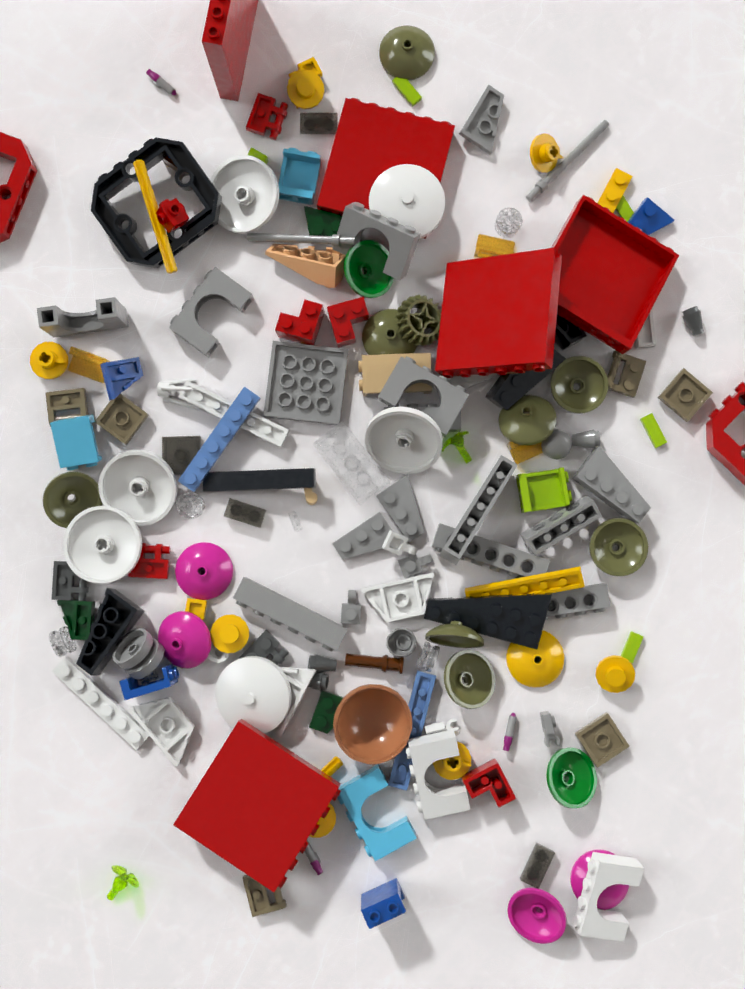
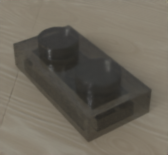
(318, 123)
(245, 513)
(537, 865)

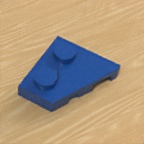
(650, 217)
(120, 375)

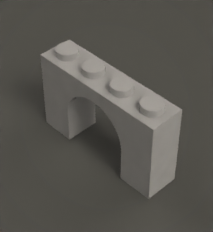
(401, 238)
(216, 286)
(58, 323)
(408, 373)

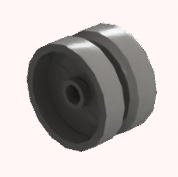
(138, 653)

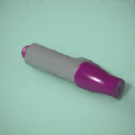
(160, 82)
(509, 732)
(314, 859)

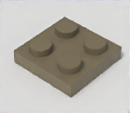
(685, 395)
(121, 418)
(602, 739)

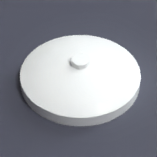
(247, 193)
(409, 196)
(403, 440)
(139, 486)
(102, 544)
(254, 692)

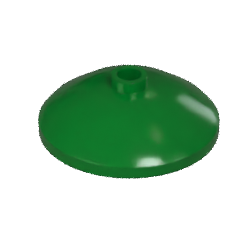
(372, 258)
(579, 777)

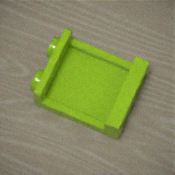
(543, 490)

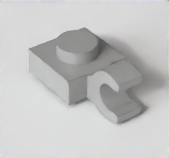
(412, 565)
(351, 612)
(548, 723)

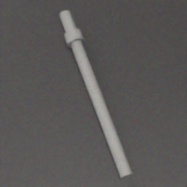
(543, 184)
(335, 239)

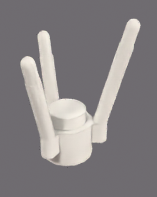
(168, 389)

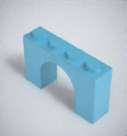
(378, 840)

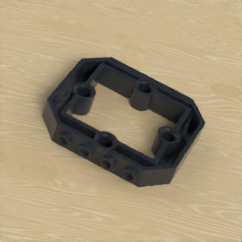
(119, 178)

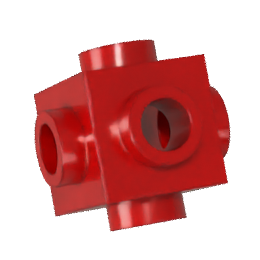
(171, 214)

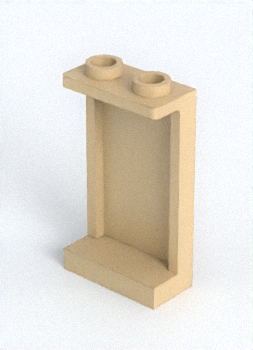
(378, 368)

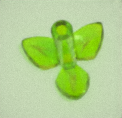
(458, 441)
(121, 881)

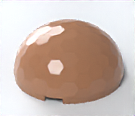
(372, 724)

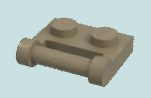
(630, 375)
(66, 400)
(259, 898)

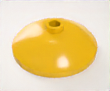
(531, 674)

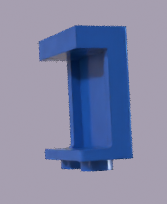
(132, 689)
(382, 903)

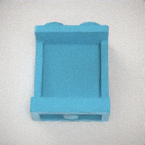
(299, 176)
(75, 442)

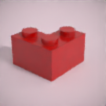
(342, 318)
(302, 328)
(489, 777)

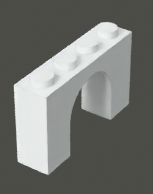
(435, 800)
(603, 872)

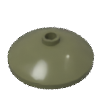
(407, 61)
(376, 339)
(591, 382)
(530, 427)
(55, 497)
(631, 547)
(455, 636)
(477, 676)

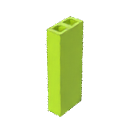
(407, 90)
(624, 209)
(653, 430)
(632, 646)

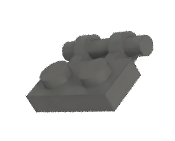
(63, 583)
(266, 645)

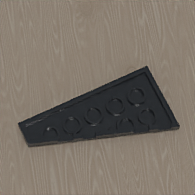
(503, 617)

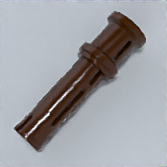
(384, 663)

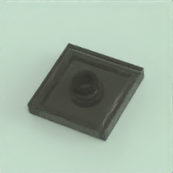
(180, 451)

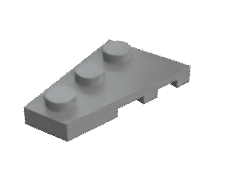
(483, 121)
(402, 508)
(364, 538)

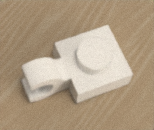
(398, 543)
(440, 727)

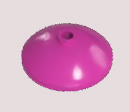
(217, 571)
(191, 635)
(610, 896)
(535, 923)

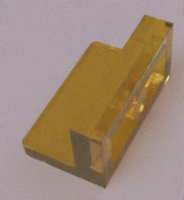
(492, 246)
(86, 364)
(523, 452)

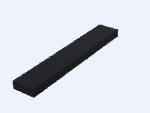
(260, 480)

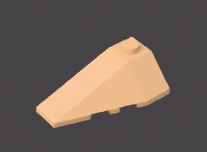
(316, 265)

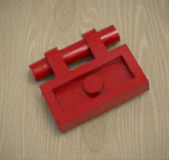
(261, 114)
(152, 568)

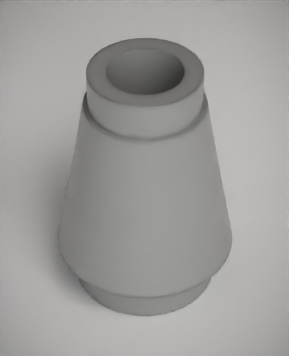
(586, 439)

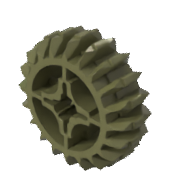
(414, 324)

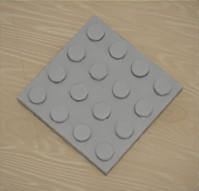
(305, 383)

